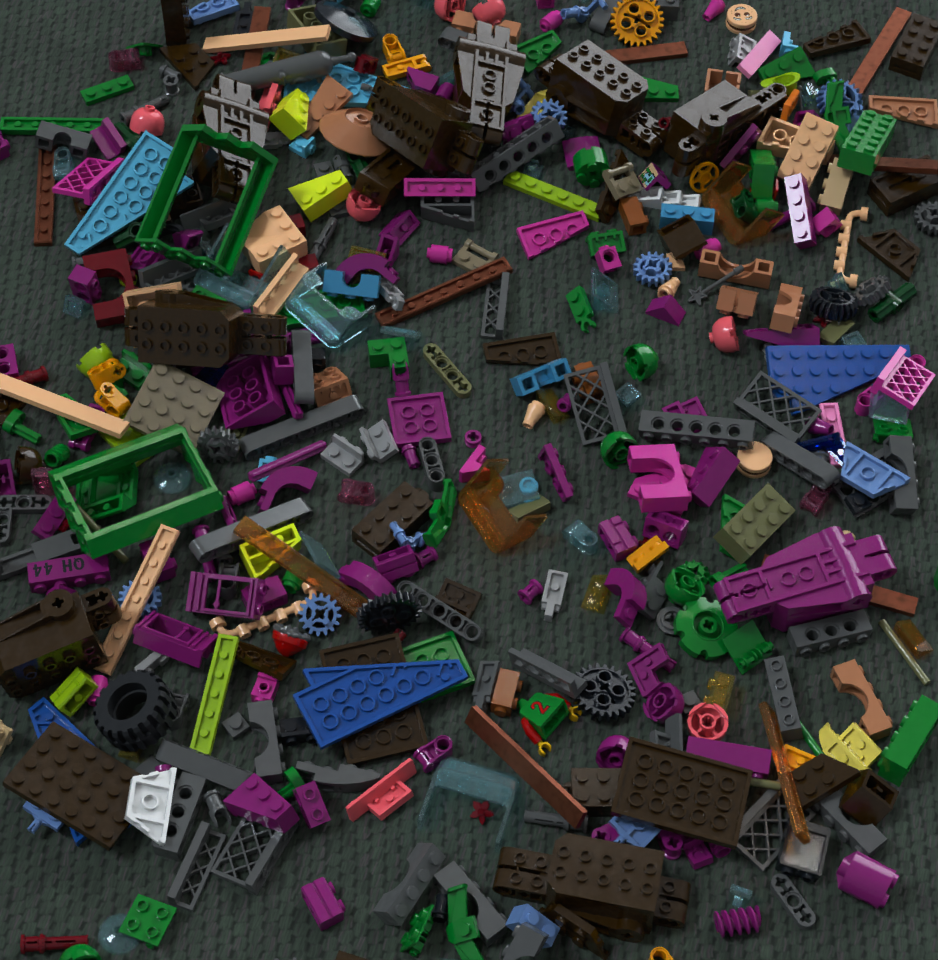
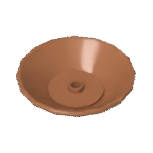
(351, 132)

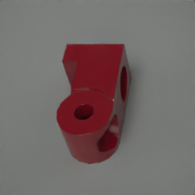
(366, 64)

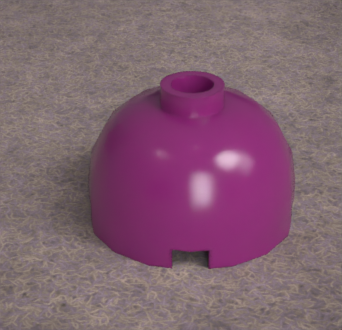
(663, 702)
(611, 752)

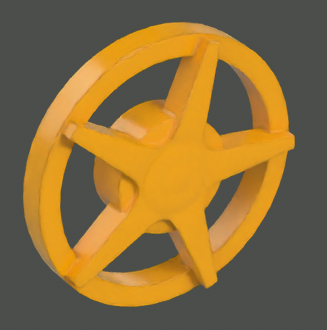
(703, 176)

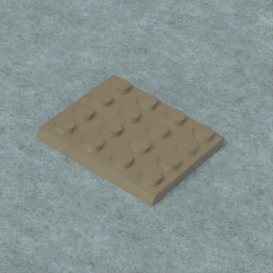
(171, 399)

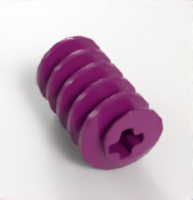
(737, 921)

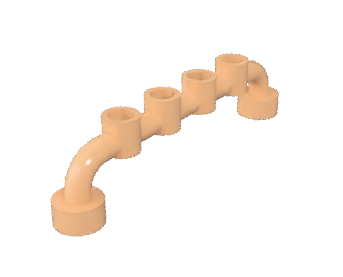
(843, 239)
(280, 615)

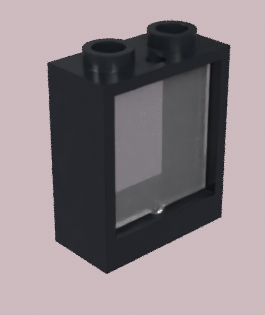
(800, 859)

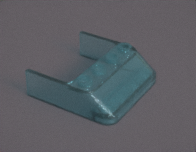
(240, 287)
(477, 782)

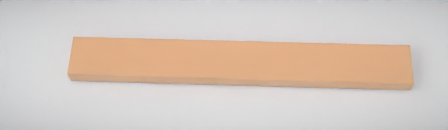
(267, 39)
(63, 406)
(138, 596)

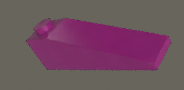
(802, 335)

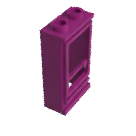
(198, 595)
(159, 632)

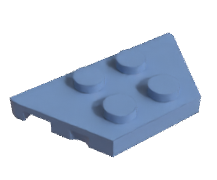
(869, 473)

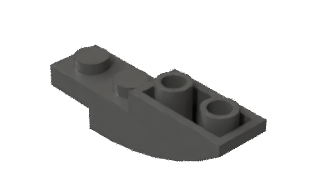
(345, 780)

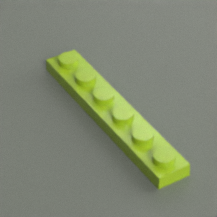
(551, 194)
(214, 693)

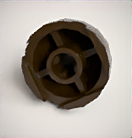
(25, 460)

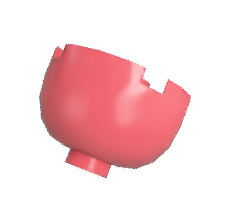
(444, 7)
(490, 12)
(147, 119)
(361, 207)
(724, 335)
(707, 721)

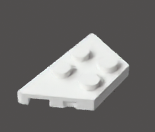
(150, 803)

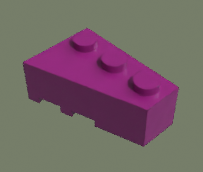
(711, 474)
(261, 804)

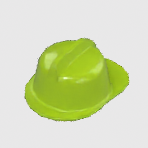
(788, 79)

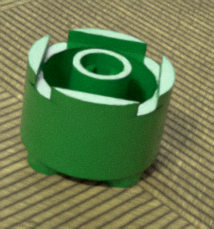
(590, 165)

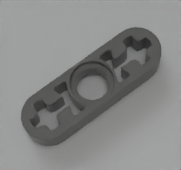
(806, 911)

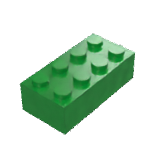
(908, 740)

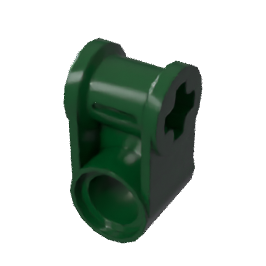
(744, 206)

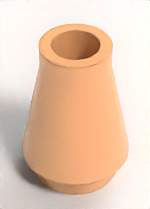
(669, 287)
(533, 414)

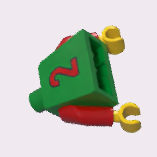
(542, 716)

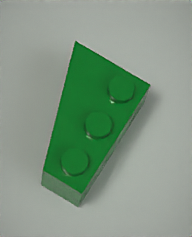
(762, 173)

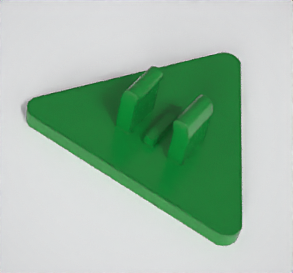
(145, 48)

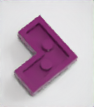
(645, 665)

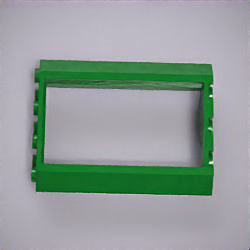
(171, 181)
(144, 524)

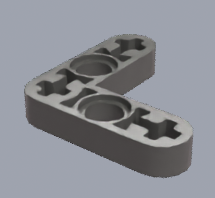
(9, 510)

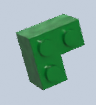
(386, 352)

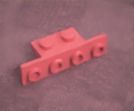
(270, 99)
(384, 795)

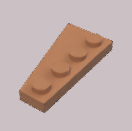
(328, 98)
(912, 110)

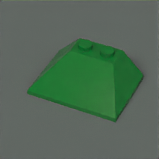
(109, 492)

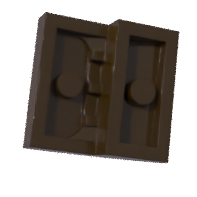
(458, 598)

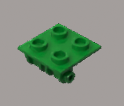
(885, 428)
(747, 647)
(147, 920)
(420, 926)

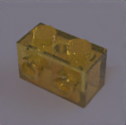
(720, 689)

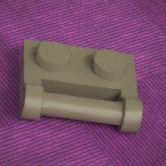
(623, 187)
(469, 261)

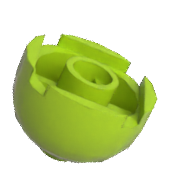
(94, 358)

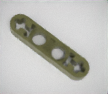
(447, 370)

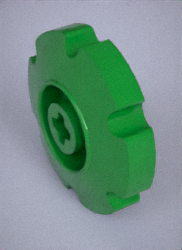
(702, 629)

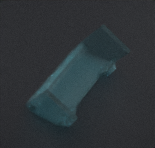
(322, 316)

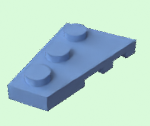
(212, 10)

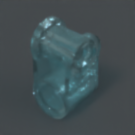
(62, 163)
(581, 537)

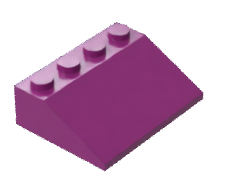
(250, 394)

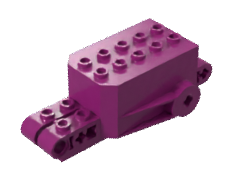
(808, 580)

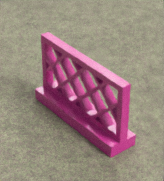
(94, 185)
(439, 187)
(892, 372)

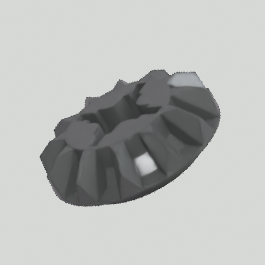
(664, 616)

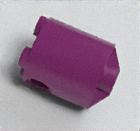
(866, 879)

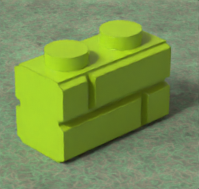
(74, 692)

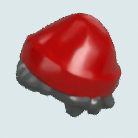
(289, 640)

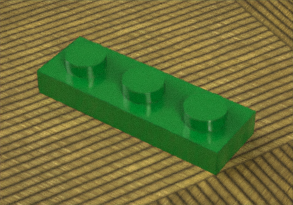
(107, 90)

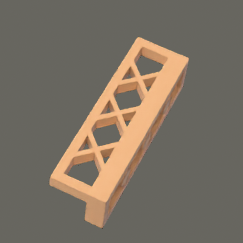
(278, 290)

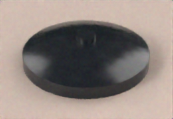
(345, 21)

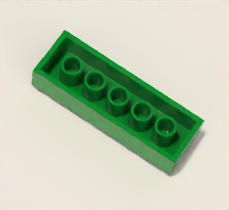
(867, 142)

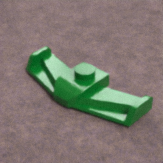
(835, 112)
(441, 514)
(460, 927)

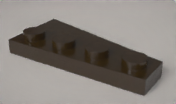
(842, 39)

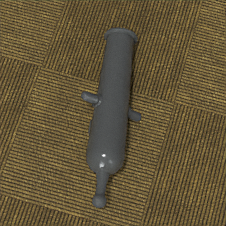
(291, 70)

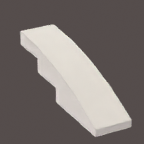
(656, 196)

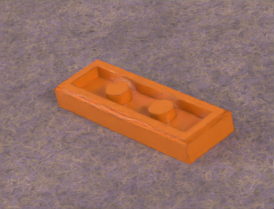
(790, 104)

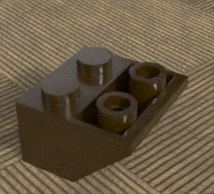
(682, 237)
(868, 798)

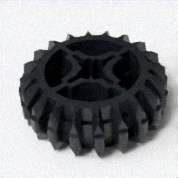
(833, 303)

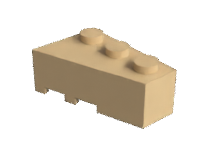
(835, 188)

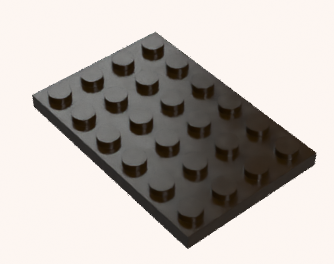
(393, 735)
(75, 784)
(681, 793)

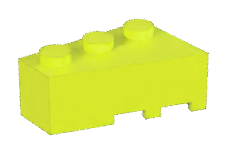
(292, 114)
(321, 194)
(260, 565)

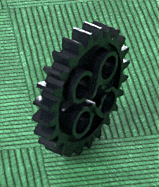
(389, 612)
(606, 693)

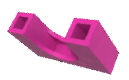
(666, 461)

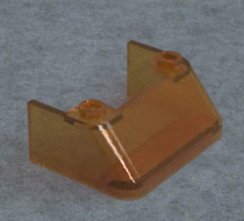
(718, 197)
(489, 514)

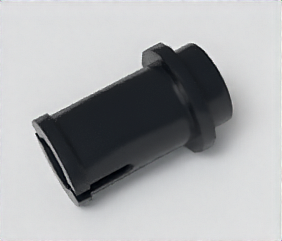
(441, 907)

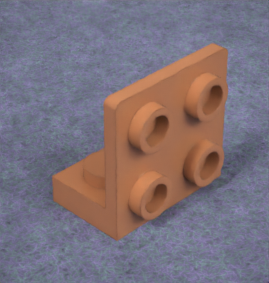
(330, 386)

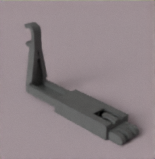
(46, 549)

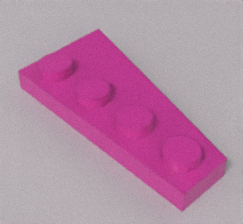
(546, 234)

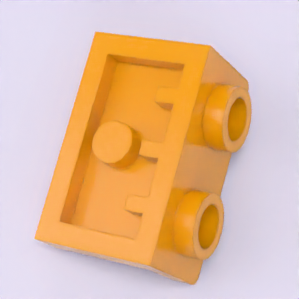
(647, 553)

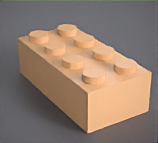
(808, 148)

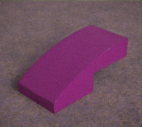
(696, 852)

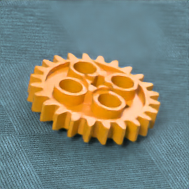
(629, 34)

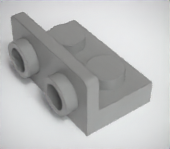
(739, 48)
(379, 441)
(343, 455)

